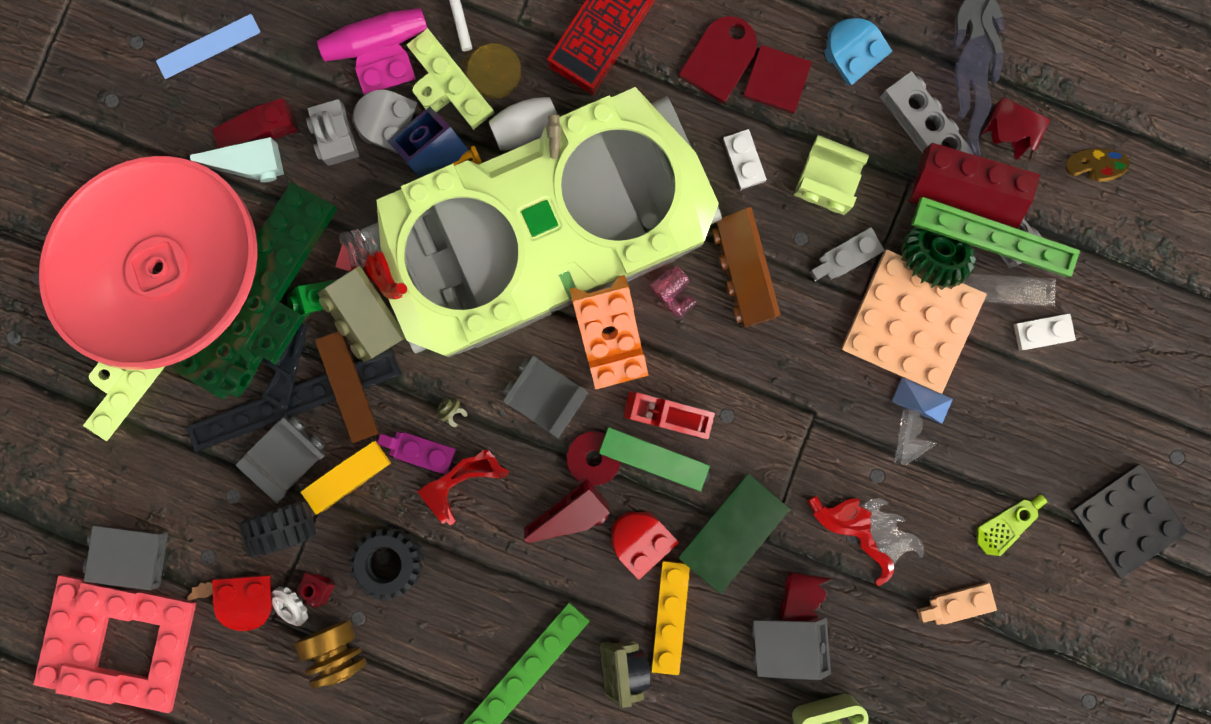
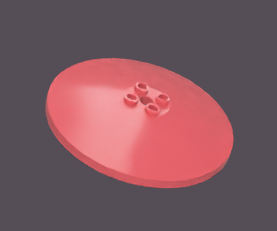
(111, 236)

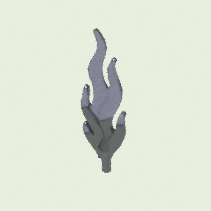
(972, 65)

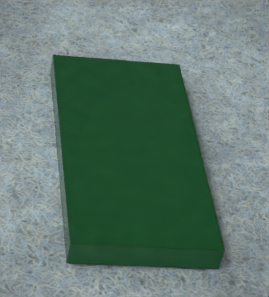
(733, 533)

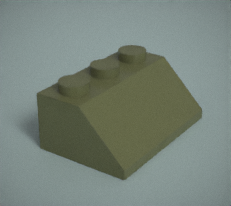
(361, 315)

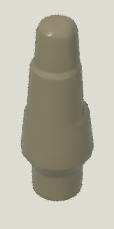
(554, 134)

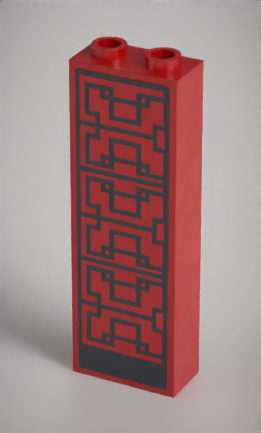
(596, 40)

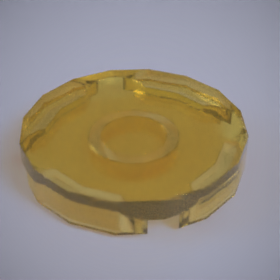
(494, 70)

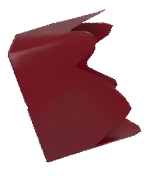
(1017, 125)
(802, 596)

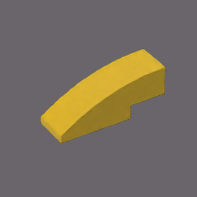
(345, 477)

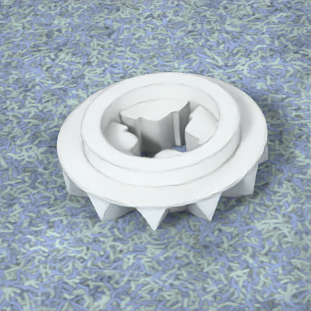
(289, 606)

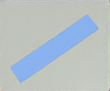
(208, 46)

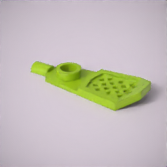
(1011, 522)

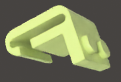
(831, 175)
(830, 710)

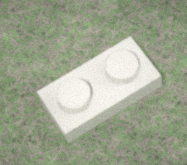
(744, 159)
(1044, 332)

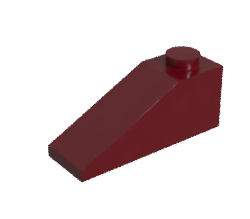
(263, 121)
(571, 514)

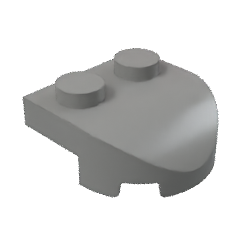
(381, 116)

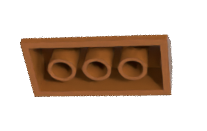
(746, 268)

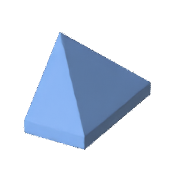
(922, 399)

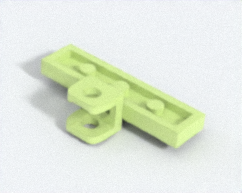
(446, 82)
(123, 392)

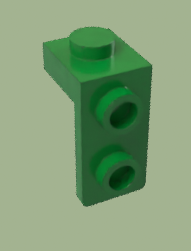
(305, 298)

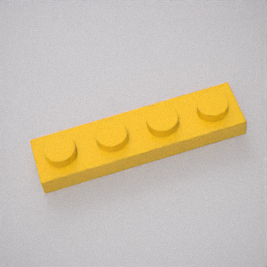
(670, 618)

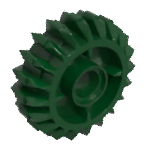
(937, 258)

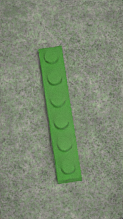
(995, 237)
(530, 667)

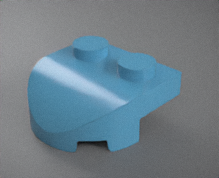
(855, 48)

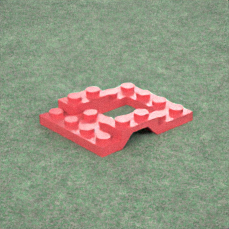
(77, 636)

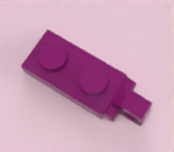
(419, 451)

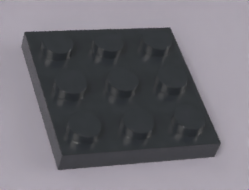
(1129, 521)

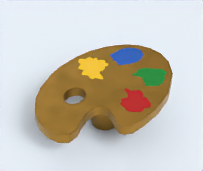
(1102, 164)

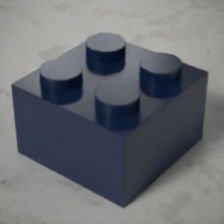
(428, 144)

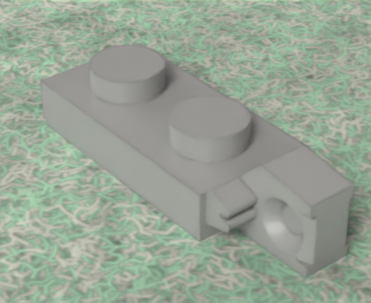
(848, 255)

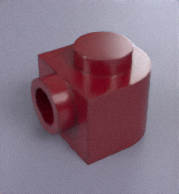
(315, 589)

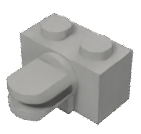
(332, 132)

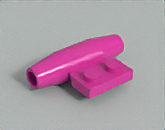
(376, 45)

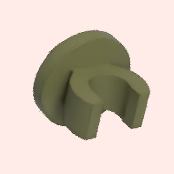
(448, 409)

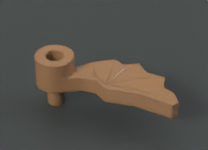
(202, 591)

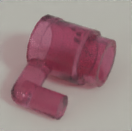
(669, 286)

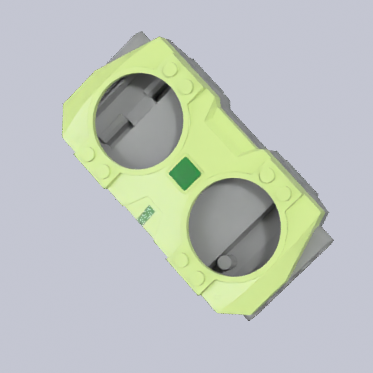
(513, 235)

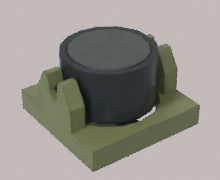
(624, 672)

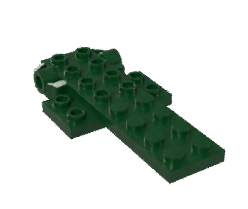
(263, 323)

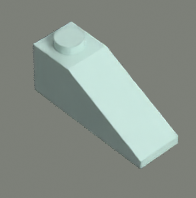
(251, 160)

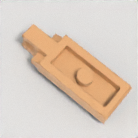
(959, 605)

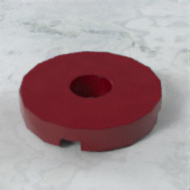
(581, 469)

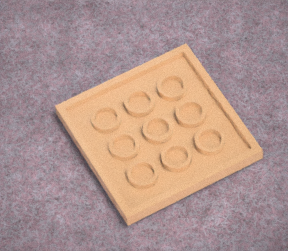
(911, 325)

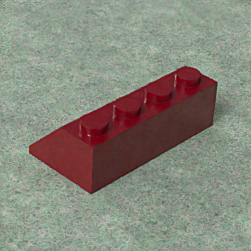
(975, 185)

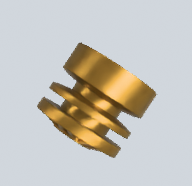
(330, 654)

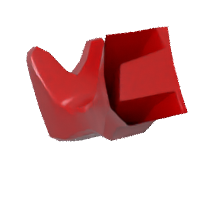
(436, 493)

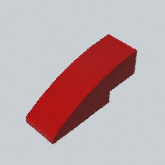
(668, 415)

